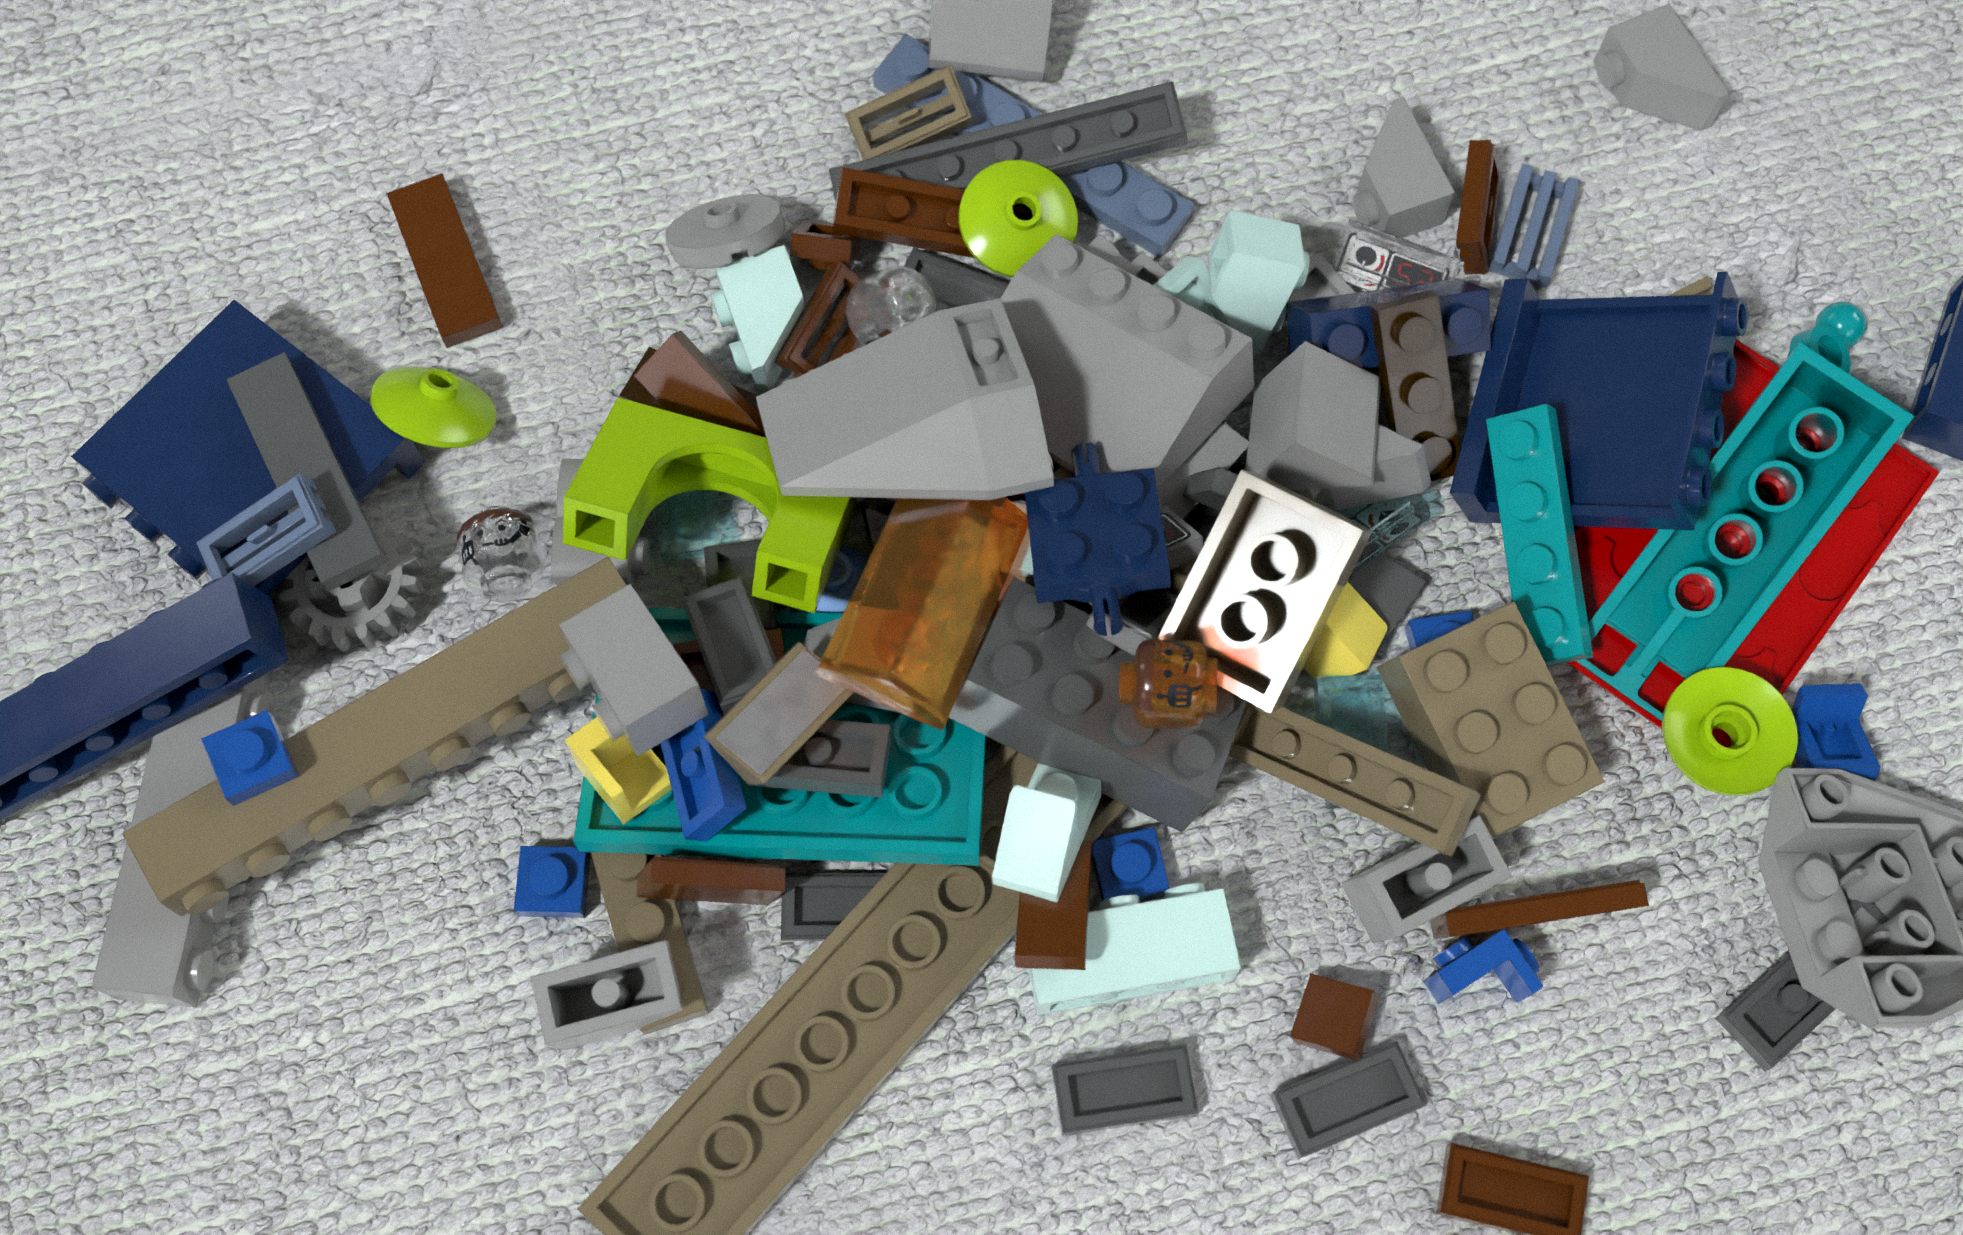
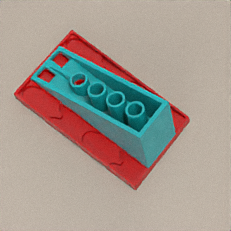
(1754, 577)

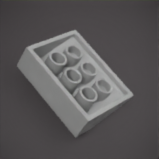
(1122, 362)

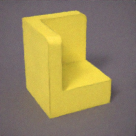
(1347, 638)
(616, 772)

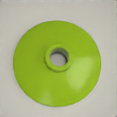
(992, 229)
(433, 407)
(1749, 712)

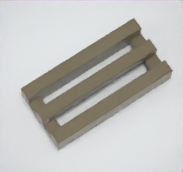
(903, 96)

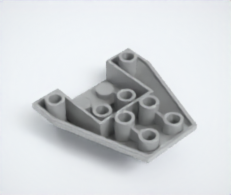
(914, 416)
(1868, 842)

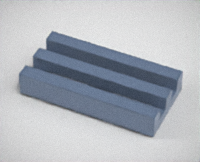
(1546, 187)
(268, 546)

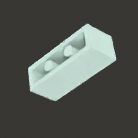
(1145, 951)

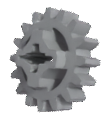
(368, 603)

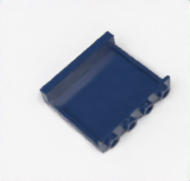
(1631, 396)
(189, 458)

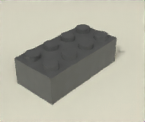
(1054, 696)

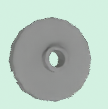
(723, 227)

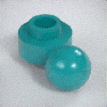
(1835, 330)

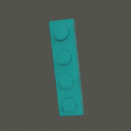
(1539, 532)

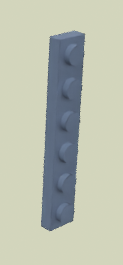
(1108, 193)

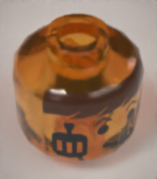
(1169, 684)

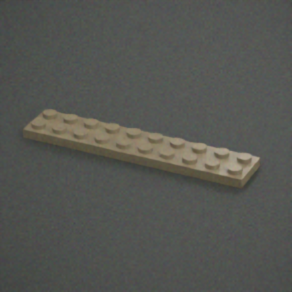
(823, 1040)

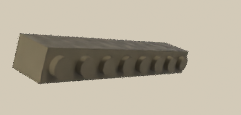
(370, 750)

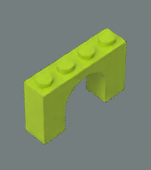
(656, 453)

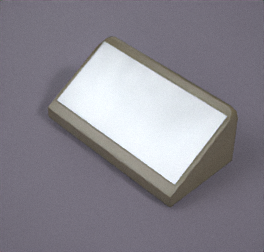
(776, 716)

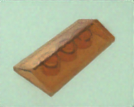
(924, 603)

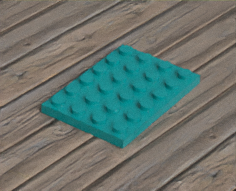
(925, 815)

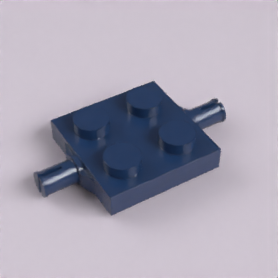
(1097, 538)

